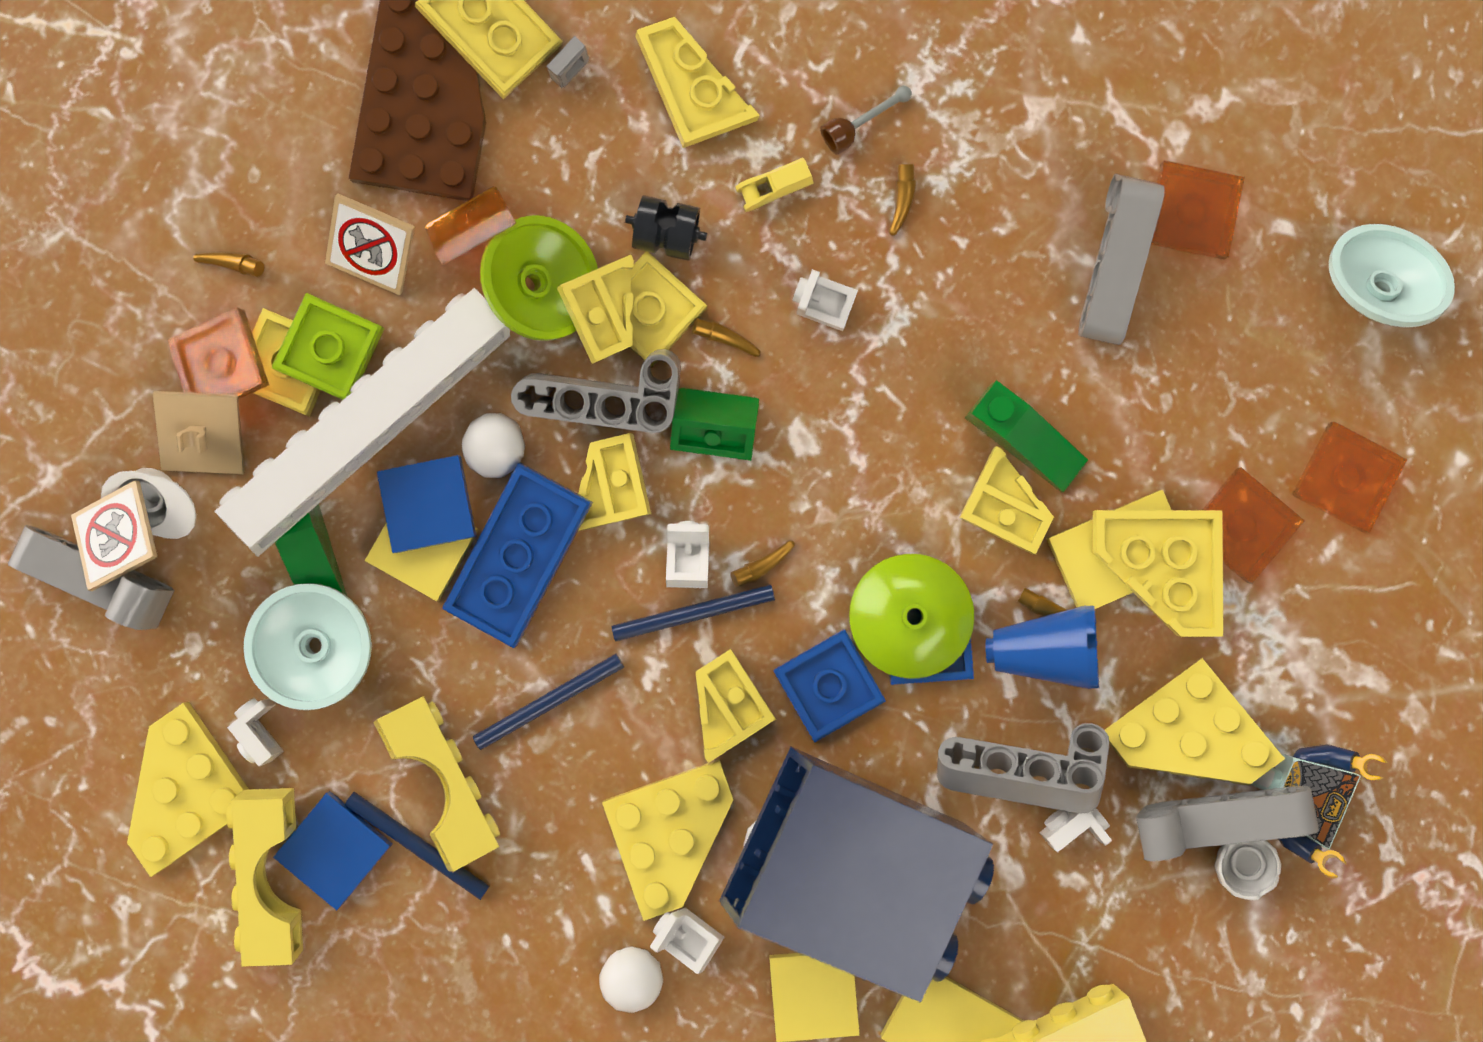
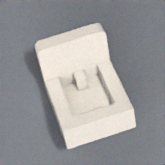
(824, 300)
(687, 555)
(254, 740)
(1066, 826)
(686, 939)

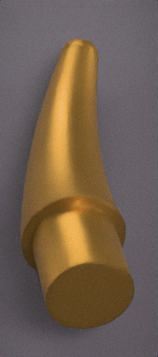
(905, 193)
(235, 261)
(718, 333)
(757, 569)
(1038, 603)

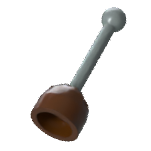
(841, 133)

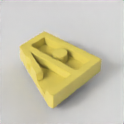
(602, 308)
(613, 482)
(1006, 505)
(728, 705)

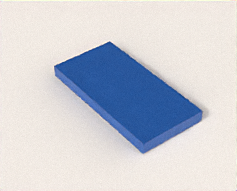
(517, 555)

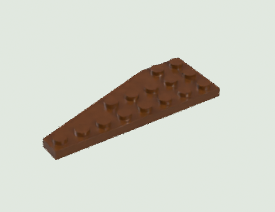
(418, 110)

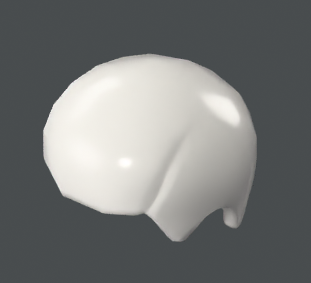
(493, 445)
(1248, 868)
(631, 979)

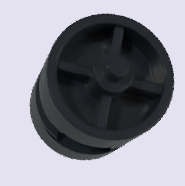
(665, 227)

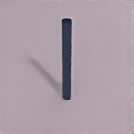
(693, 613)
(548, 701)
(414, 844)

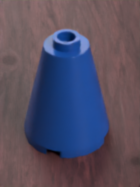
(1049, 648)

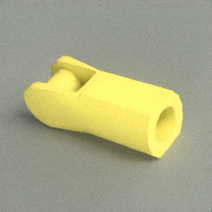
(780, 182)

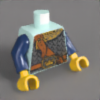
(1332, 785)

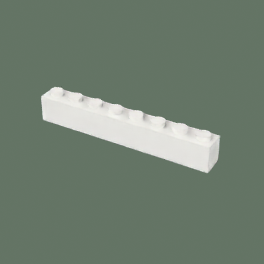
(363, 422)

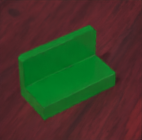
(714, 423)

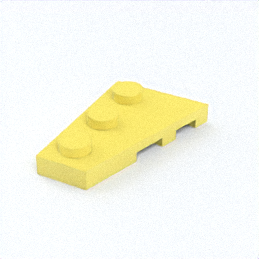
(692, 89)

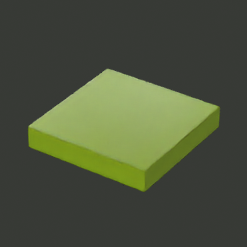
(327, 347)

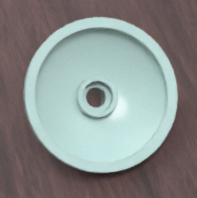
(1391, 275)
(280, 652)

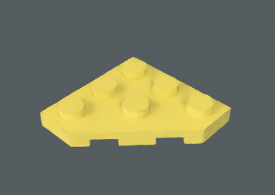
(1168, 563)
(1194, 732)
(180, 790)
(668, 833)

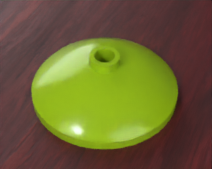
(549, 256)
(881, 609)

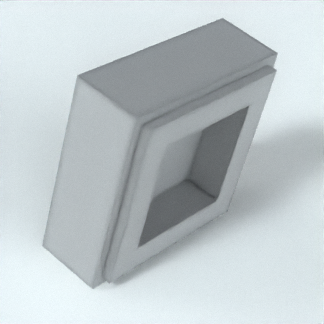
(568, 62)

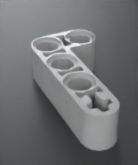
(1121, 258)
(596, 392)
(129, 600)
(960, 755)
(1225, 819)

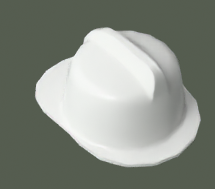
(167, 503)

